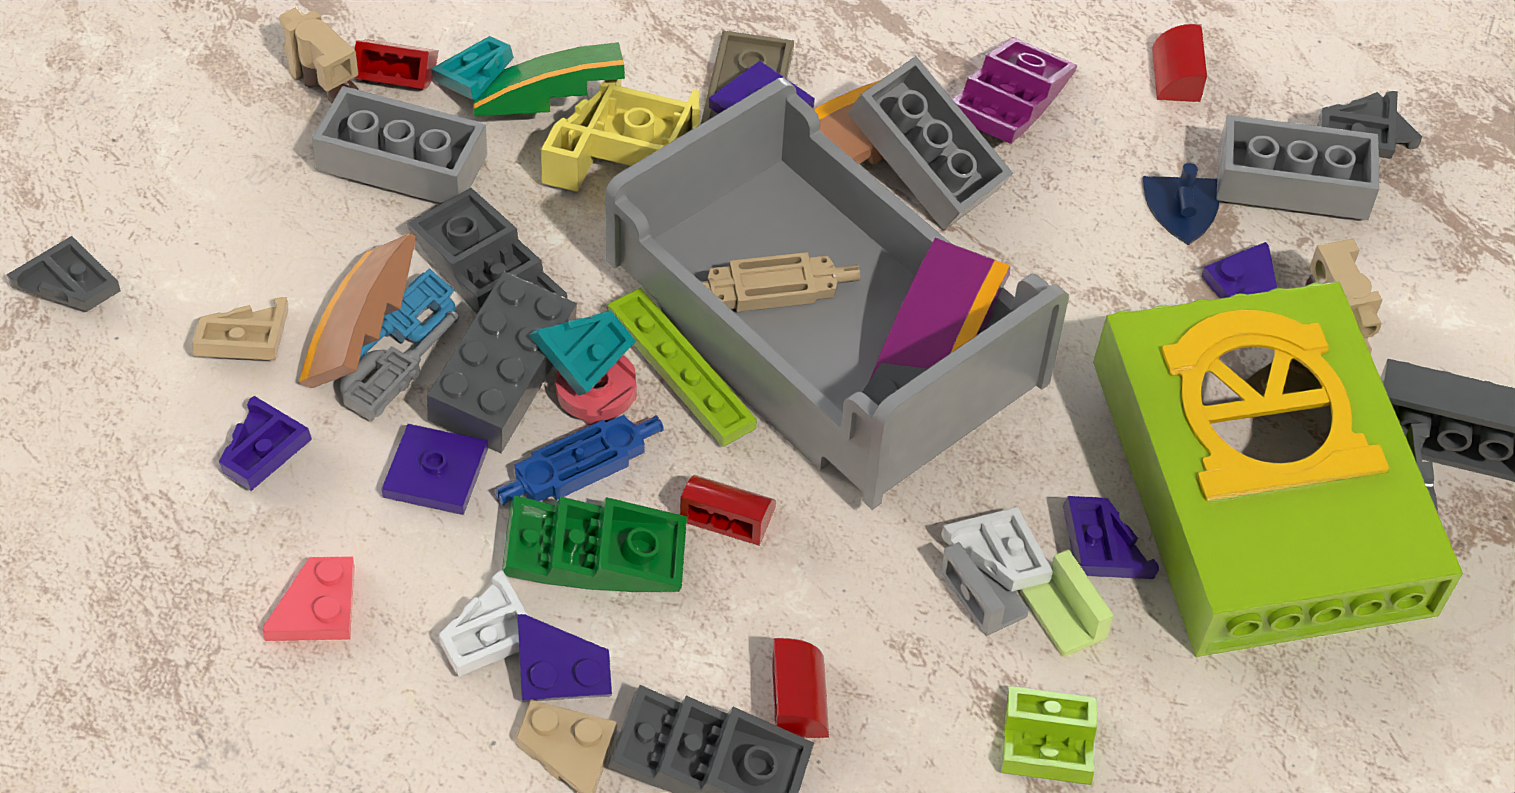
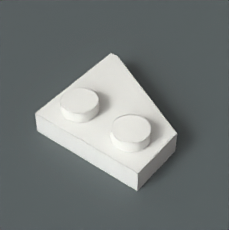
(1002, 548)
(484, 629)

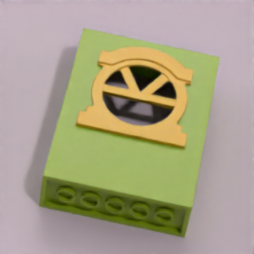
(1259, 544)

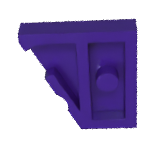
(1243, 273)
(262, 444)
(1103, 542)
(560, 664)

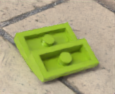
(1049, 735)

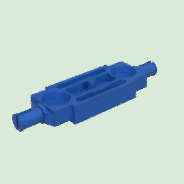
(579, 459)

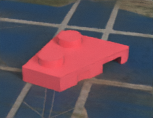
(316, 603)

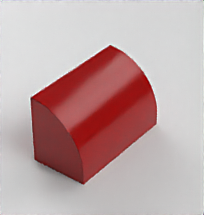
(395, 63)
(1180, 64)
(726, 509)
(799, 688)

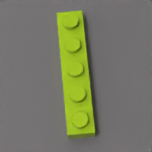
(683, 368)

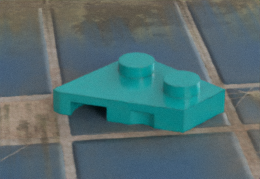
(584, 348)

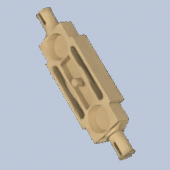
(777, 281)

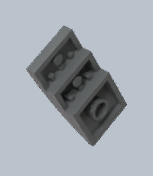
(475, 246)
(706, 750)

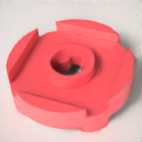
(601, 403)

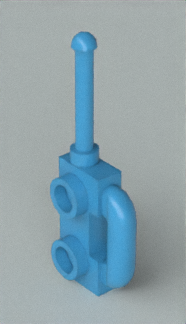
(424, 292)

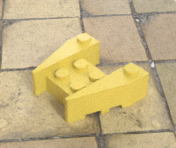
(616, 127)

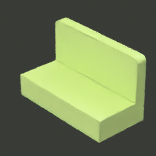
(1069, 607)

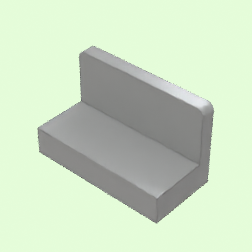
(983, 597)

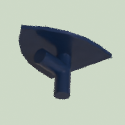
(1183, 203)

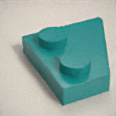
(474, 67)

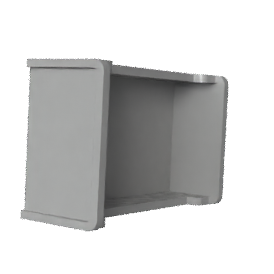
(775, 186)

